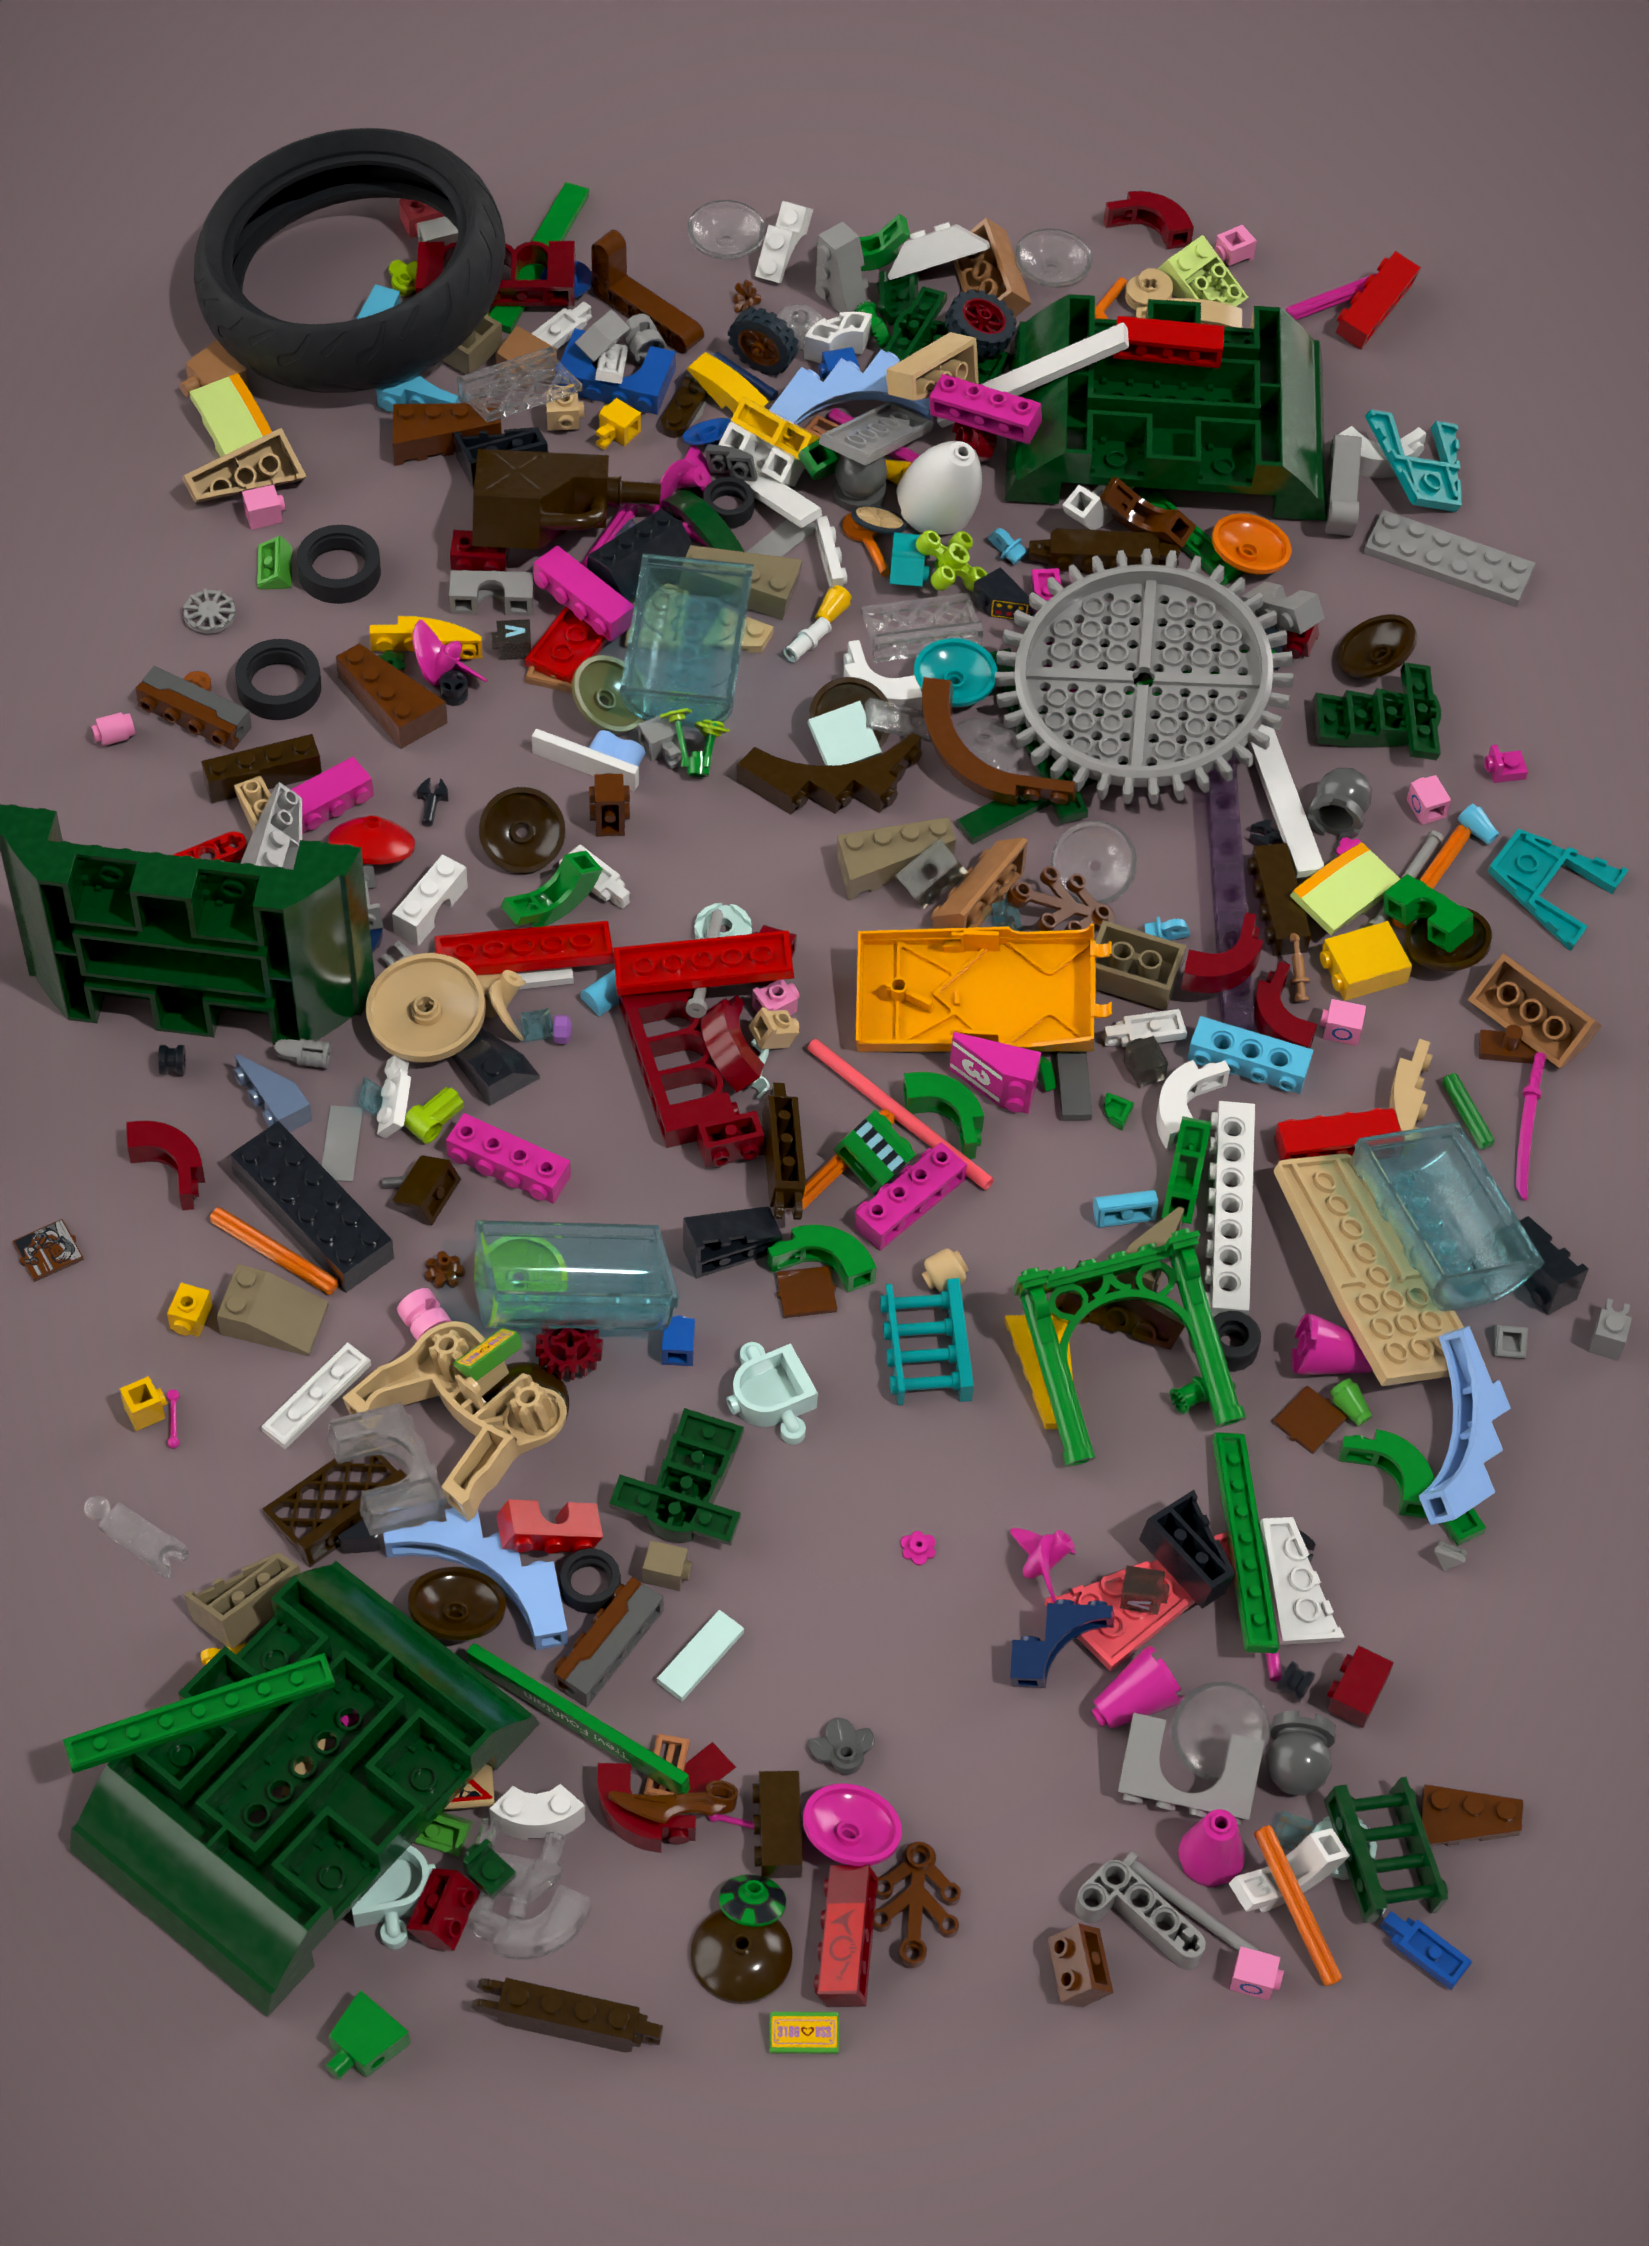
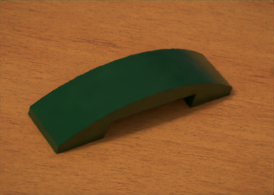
(702, 520)

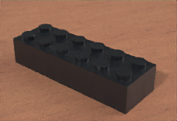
(312, 1206)

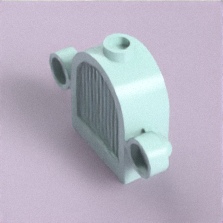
(773, 1390)
(394, 1898)

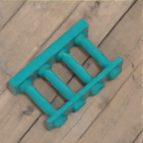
(952, 1326)

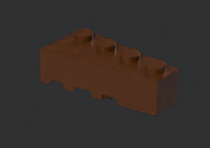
(429, 428)
(391, 697)

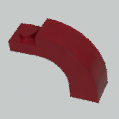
(1155, 212)
(1227, 969)
(1271, 1015)
(728, 1046)
(167, 1145)
(632, 1827)

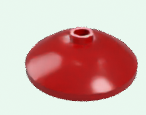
(378, 837)

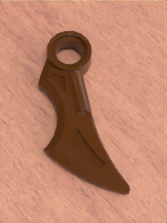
(664, 1807)

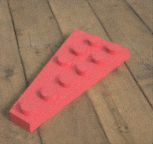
(1131, 1627)

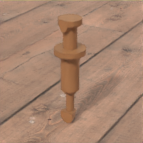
(1299, 971)

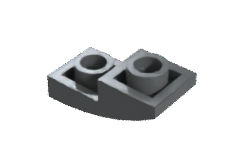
(731, 461)

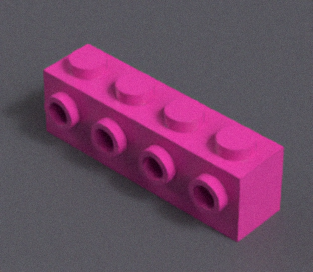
(985, 408)
(583, 593)
(508, 1158)
(909, 1195)

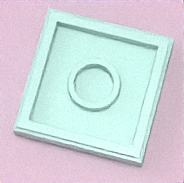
(844, 736)

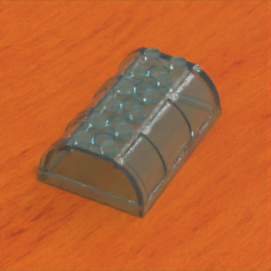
(686, 637)
(1447, 1214)
(573, 1276)

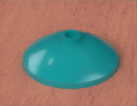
(962, 662)

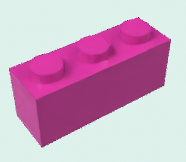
(333, 793)

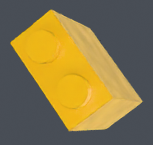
(1365, 961)

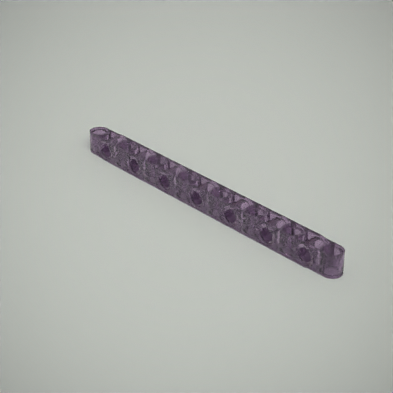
(1228, 886)

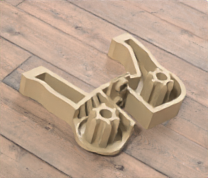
(504, 1428)

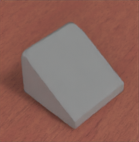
(1510, 1341)

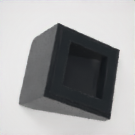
(358, 1540)

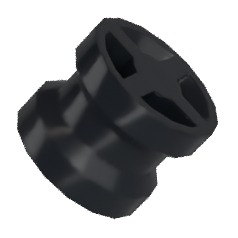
(449, 682)
(172, 1059)
(1296, 1681)

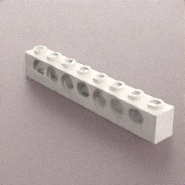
(1240, 1121)

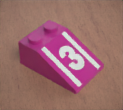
(996, 1070)

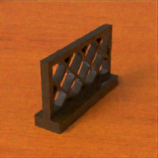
(325, 1532)

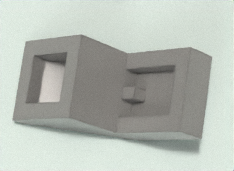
(602, 335)

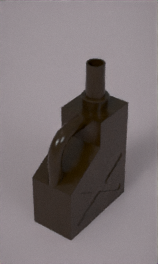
(538, 496)

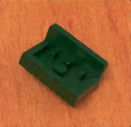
(896, 295)

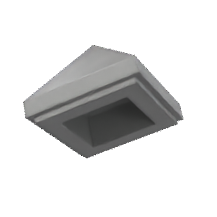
(1449, 1555)

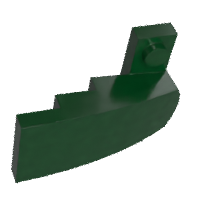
(918, 328)
(1384, 717)
(687, 1483)

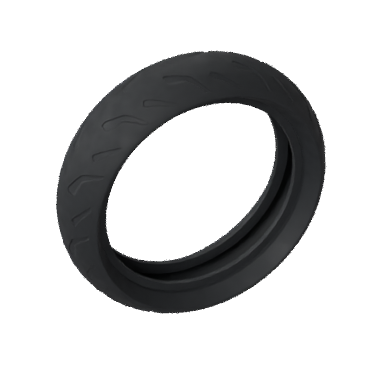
(328, 172)

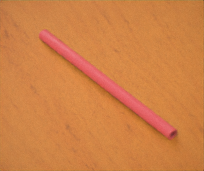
(901, 1114)

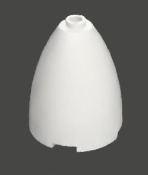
(941, 488)

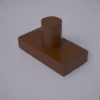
(1505, 1046)

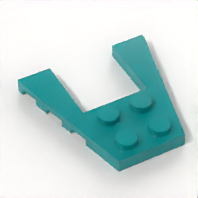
(1424, 480)
(1528, 867)

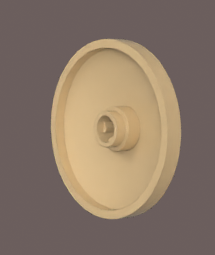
(425, 1007)

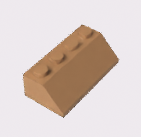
(994, 269)
(983, 886)
(1520, 998)

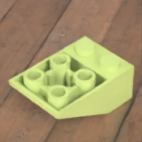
(1201, 274)

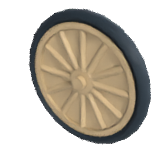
(878, 519)

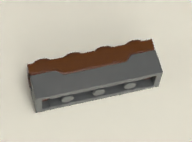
(193, 708)
(608, 1641)

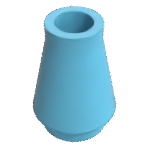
(1479, 824)

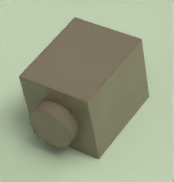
(666, 1565)

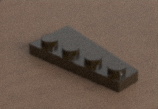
(1136, 1317)

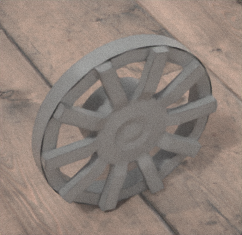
(209, 611)

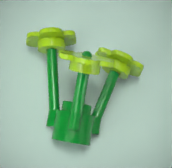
(699, 762)

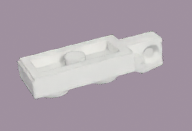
(561, 326)
(609, 883)
(1162, 1025)
(395, 1097)

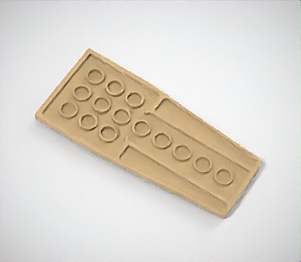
(1366, 1269)

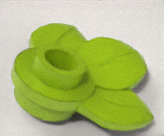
(403, 276)

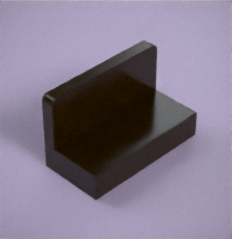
(428, 1188)

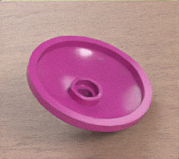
(852, 1824)

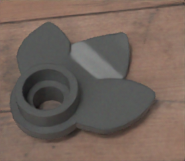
(840, 1742)

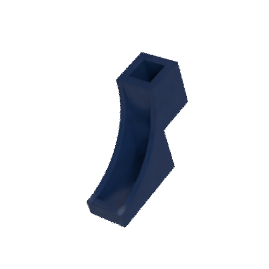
(1064, 1622)

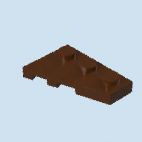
(1465, 1815)

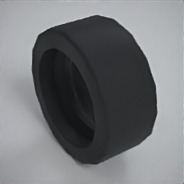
(731, 487)
(587, 1558)

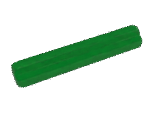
(1468, 1111)

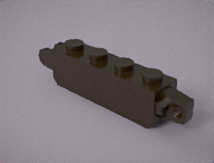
(1080, 545)
(783, 1152)
(567, 2015)

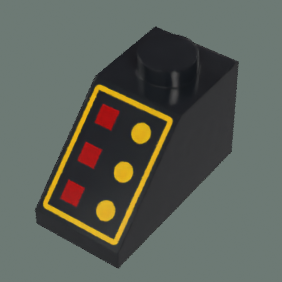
(1000, 595)

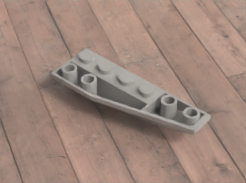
(277, 831)

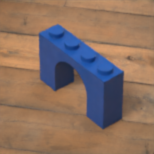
(641, 391)

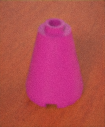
(1326, 1349)
(1140, 1688)
(1212, 1850)

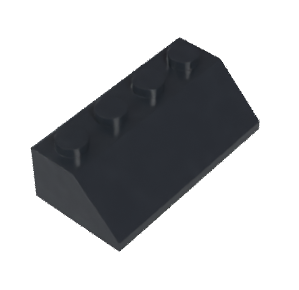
(621, 558)

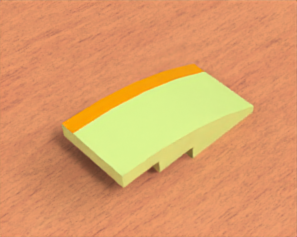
(230, 413)
(1345, 888)

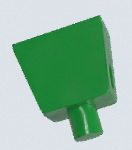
(365, 2038)

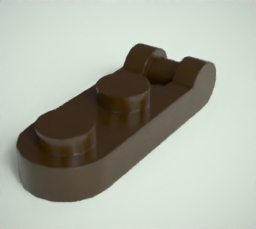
(683, 408)

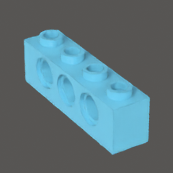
(1264, 1050)

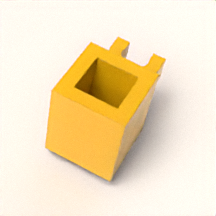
(618, 423)

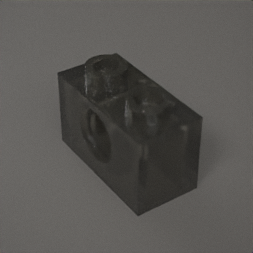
(917, 873)

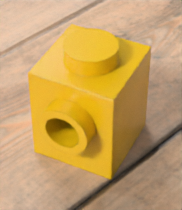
(189, 1310)
(143, 1403)

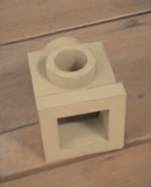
(780, 1027)

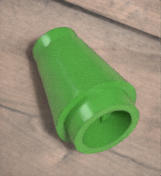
(1351, 1401)

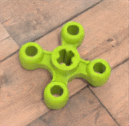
(950, 559)

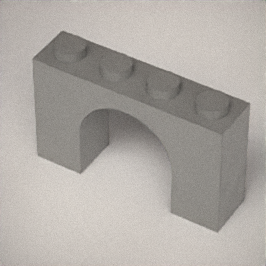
(1143, 1776)

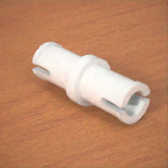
(807, 639)

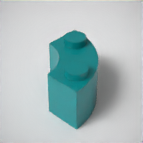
(908, 562)

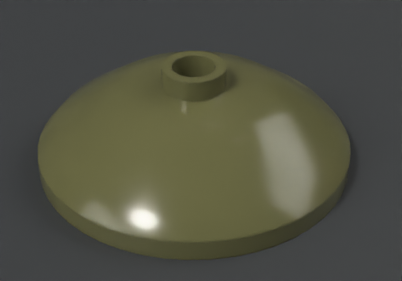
(597, 694)

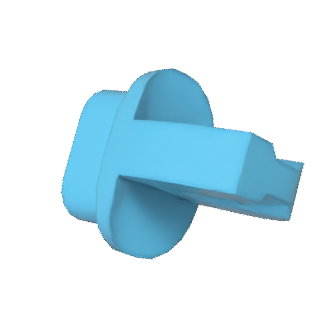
(1010, 549)
(1168, 930)

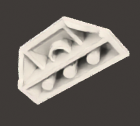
(936, 248)

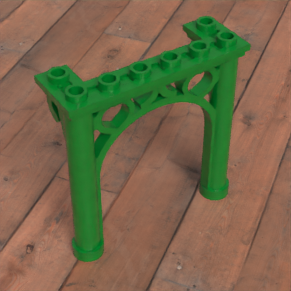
(1195, 1316)

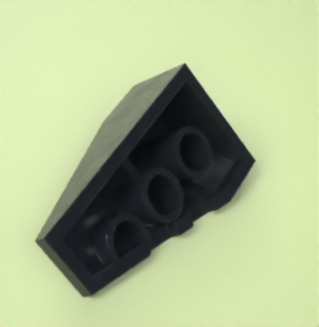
(494, 1067)

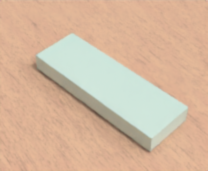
(700, 1655)

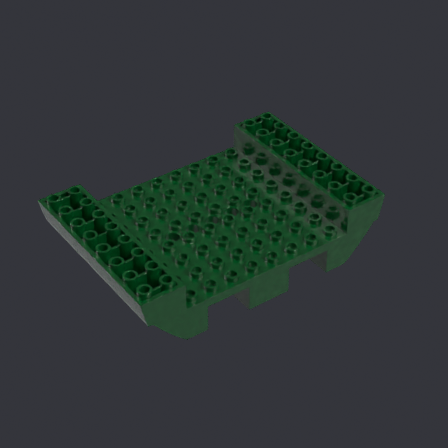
(1176, 425)
(190, 930)
(262, 1895)

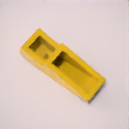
(723, 382)
(772, 427)

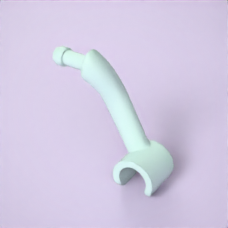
(762, 1083)

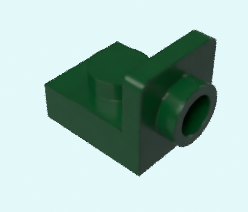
(487, 1868)

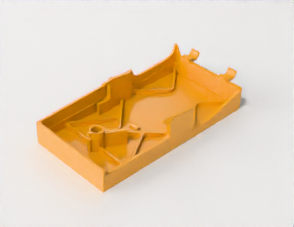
(980, 983)

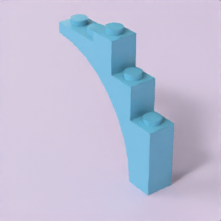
(413, 389)

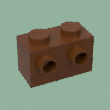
(609, 805)
(1080, 1965)

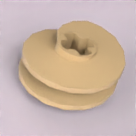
(1148, 285)

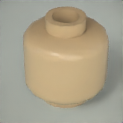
(944, 1266)

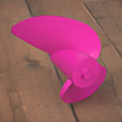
(685, 473)
(435, 657)
(1043, 1553)

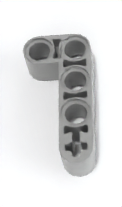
(1343, 486)
(1142, 1918)

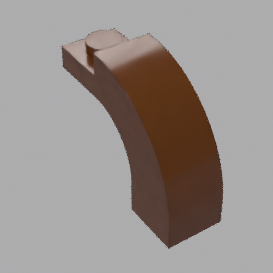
(1142, 516)

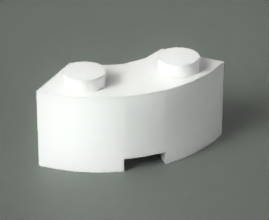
(841, 332)
(533, 1815)

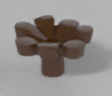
(746, 296)
(444, 1270)

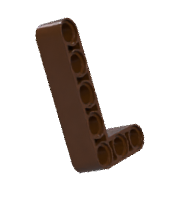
(631, 298)

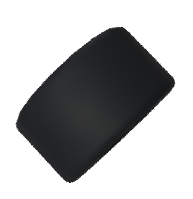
(1247, 1330)

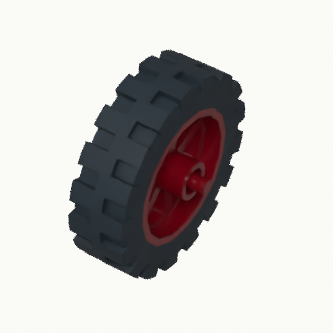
(976, 315)

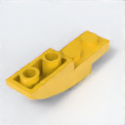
(400, 636)

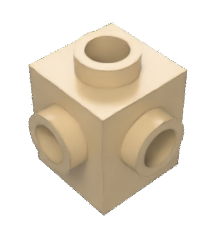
(564, 413)

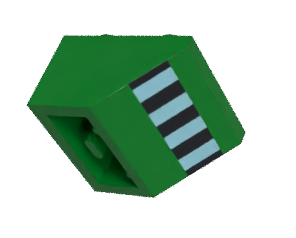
(874, 1151)

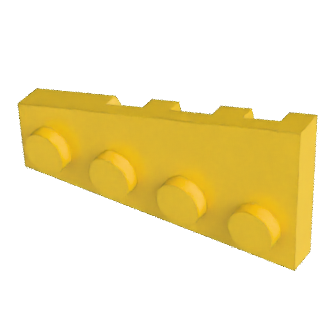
(1024, 1347)

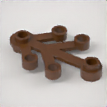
(1094, 912)
(917, 1898)

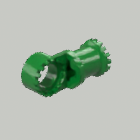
(878, 326)
(1190, 1395)

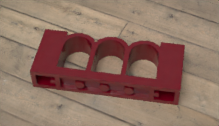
(557, 258)
(680, 1120)

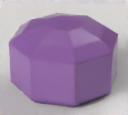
(562, 1029)

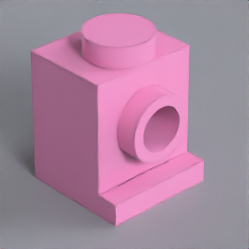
(1235, 245)
(776, 997)

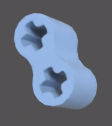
(611, 745)

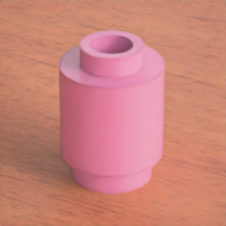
(113, 728)

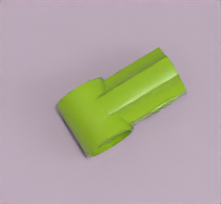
(429, 1119)

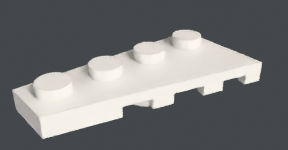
(1296, 1596)

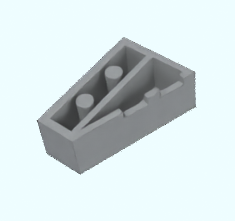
(839, 268)

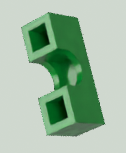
(1413, 899)

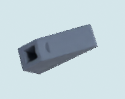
(275, 1094)

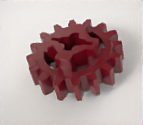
(569, 1350)

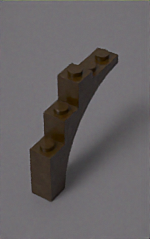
(831, 786)

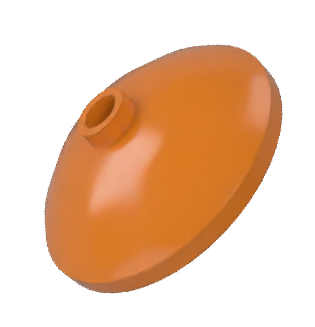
(1251, 544)

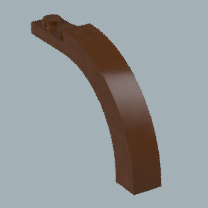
(970, 770)

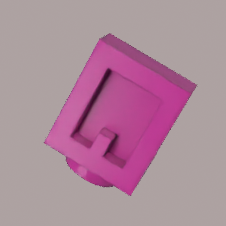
(1505, 765)

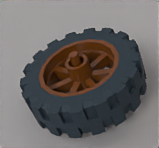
(768, 347)

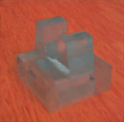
(1007, 915)

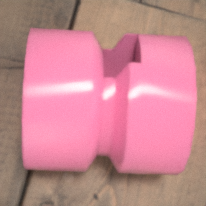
(421, 1312)

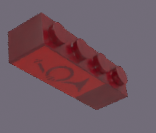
(846, 1936)

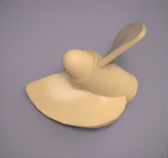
(499, 992)

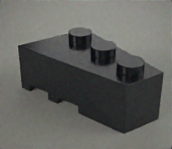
(513, 439)
(728, 1238)
(1559, 1277)
(1187, 1549)

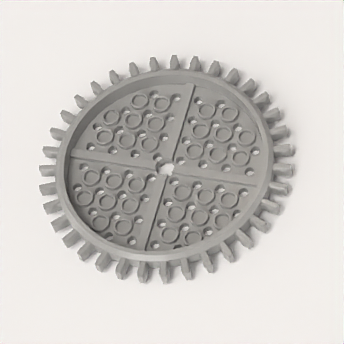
(1173, 761)

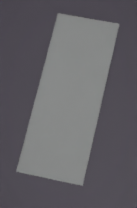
(782, 539)
(342, 1142)

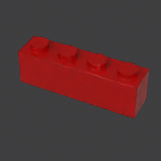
(1377, 300)
(1172, 342)
(1331, 1134)

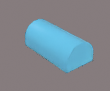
(601, 994)
(1125, 1208)

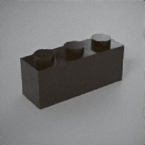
(778, 1824)

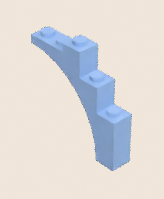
(845, 383)
(1473, 1440)
(461, 1541)

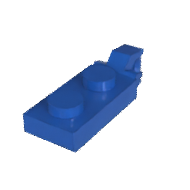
(1426, 1949)

